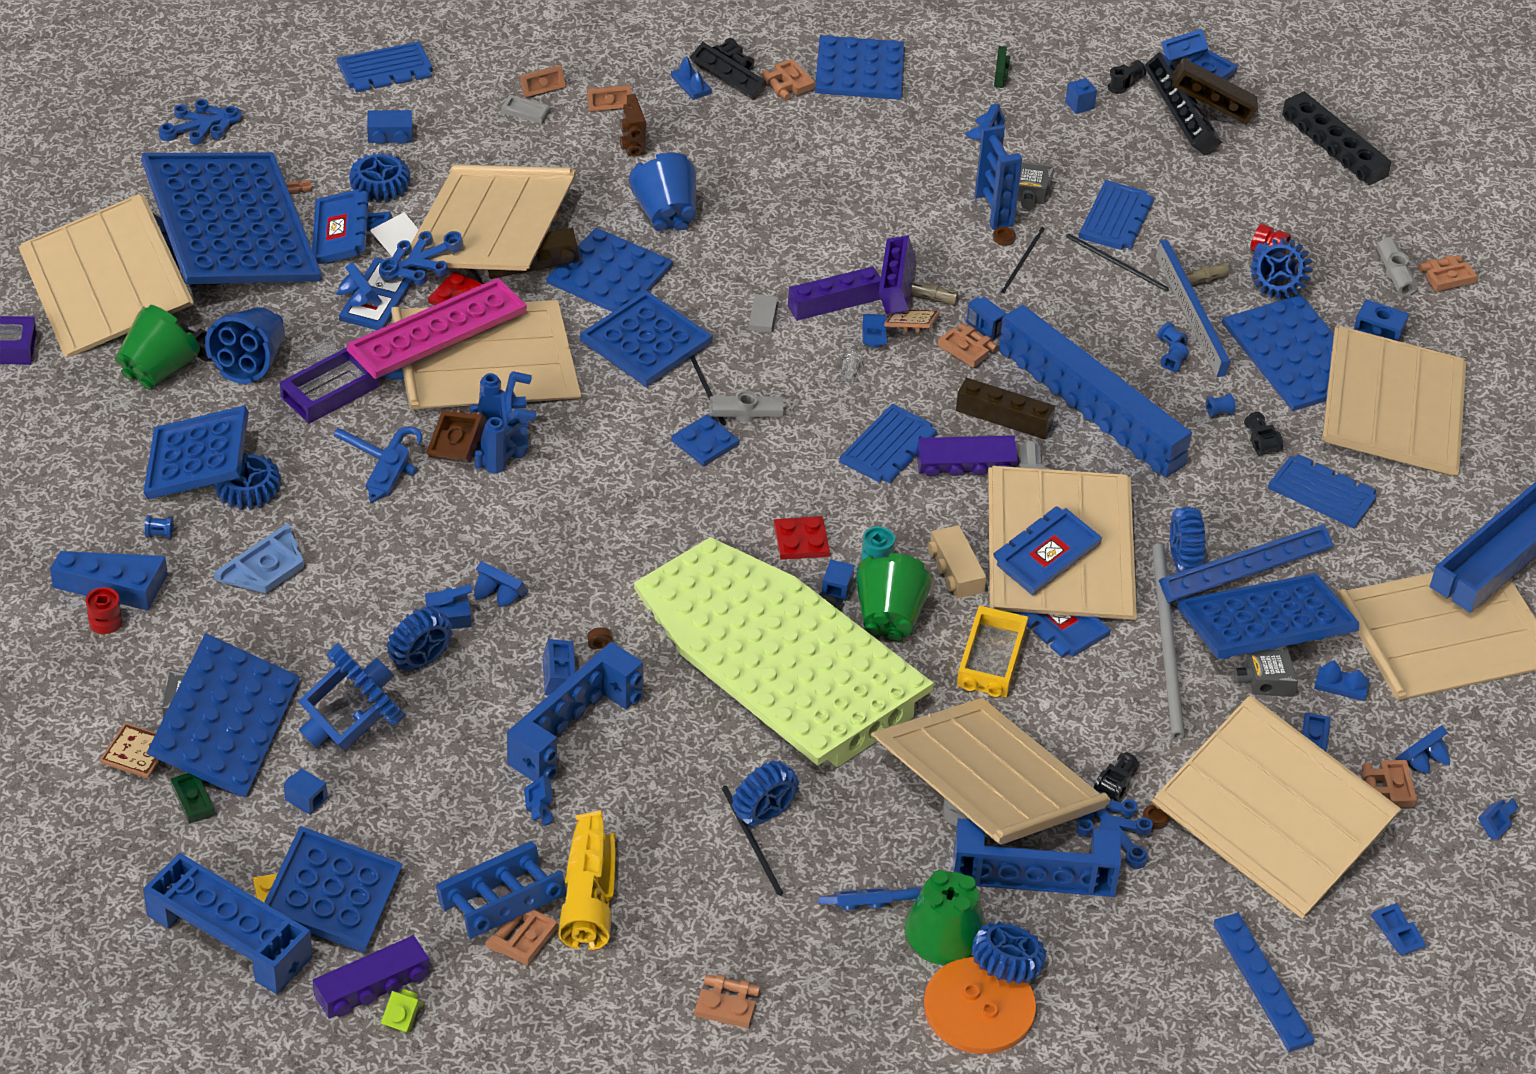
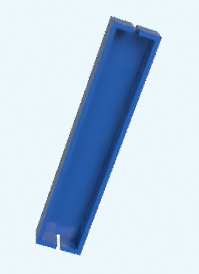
(1095, 391)
(1490, 554)

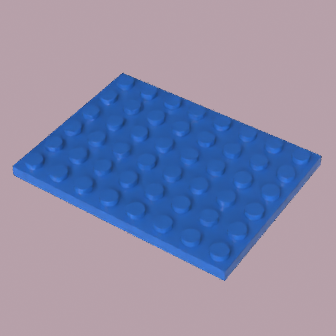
(230, 218)

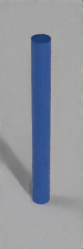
(368, 448)

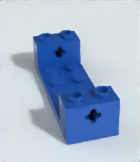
(532, 739)
(1039, 869)
(231, 918)

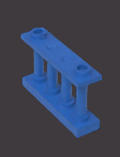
(998, 177)
(496, 872)

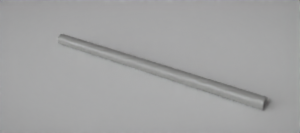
(1168, 645)

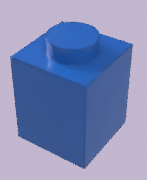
(1081, 96)
(838, 579)
(305, 791)

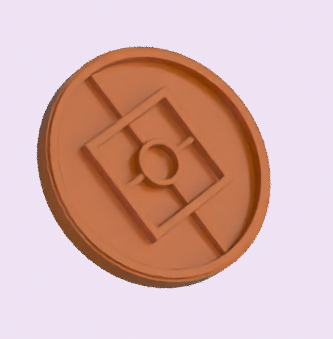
(978, 1009)

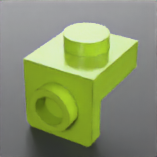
(401, 1010)

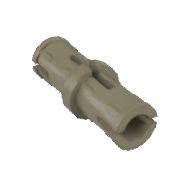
(1209, 273)
(934, 293)

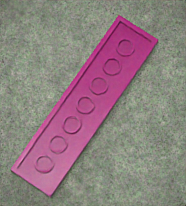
(436, 328)

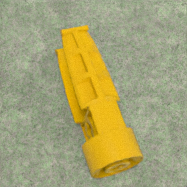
(590, 884)

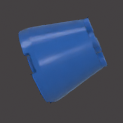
(666, 190)
(245, 343)

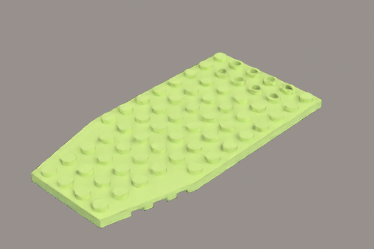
(782, 650)

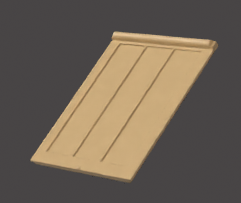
(497, 212)
(103, 273)
(525, 344)
(1395, 401)
(1097, 583)
(1434, 644)
(991, 770)
(1276, 806)

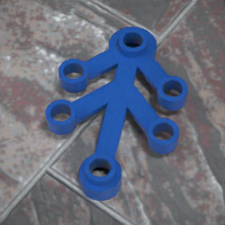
(225, 116)
(396, 267)
(1117, 824)

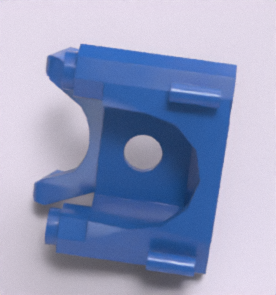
(506, 429)

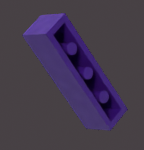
(897, 274)
(834, 293)
(965, 454)
(371, 977)

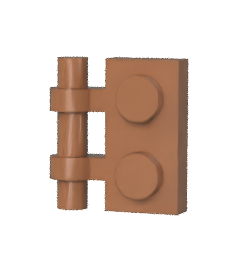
(793, 79)
(1448, 272)
(967, 344)
(1396, 781)
(724, 1007)

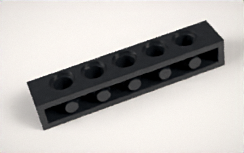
(1183, 106)
(1336, 138)

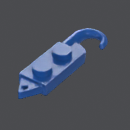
(390, 465)
(874, 897)

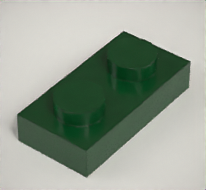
(1002, 63)
(192, 797)

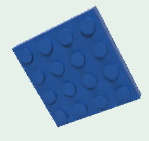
(859, 67)
(610, 271)
(646, 338)
(196, 452)
(333, 888)

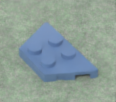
(264, 563)

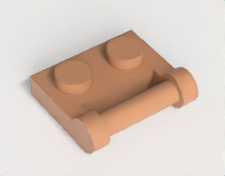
(528, 938)

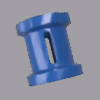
(1171, 335)
(1177, 353)
(1220, 405)
(159, 526)

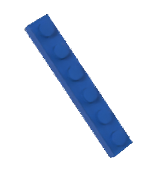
(1263, 982)

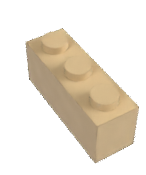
(957, 562)

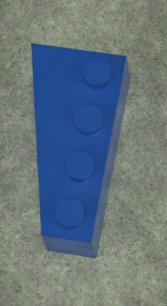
(130, 575)

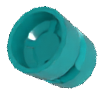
(877, 542)

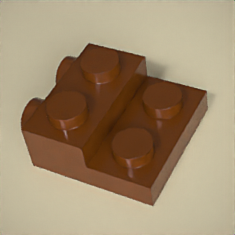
(633, 127)
(457, 435)

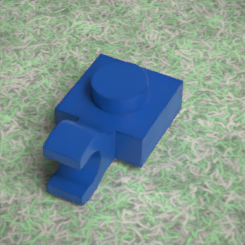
(537, 797)
(1496, 817)

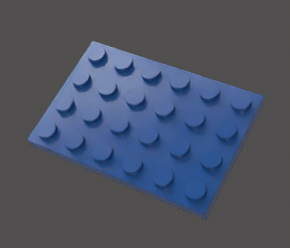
(1288, 348)
(1267, 616)
(224, 715)

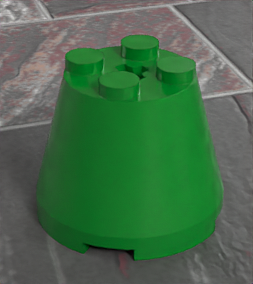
(155, 347)
(892, 594)
(945, 918)

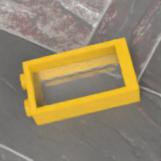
(992, 651)

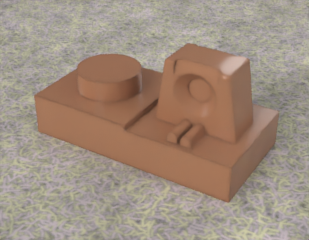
(542, 81)
(608, 97)

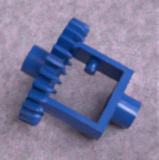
(370, 678)

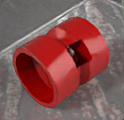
(1265, 234)
(103, 610)

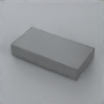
(525, 109)
(763, 313)

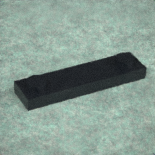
(728, 70)

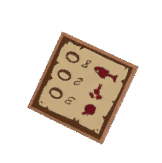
(912, 318)
(129, 751)

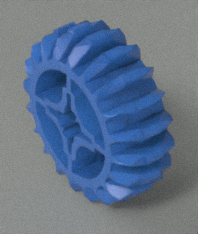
(380, 176)
(1274, 276)
(261, 485)
(1187, 538)
(419, 638)
(765, 792)
(1009, 952)

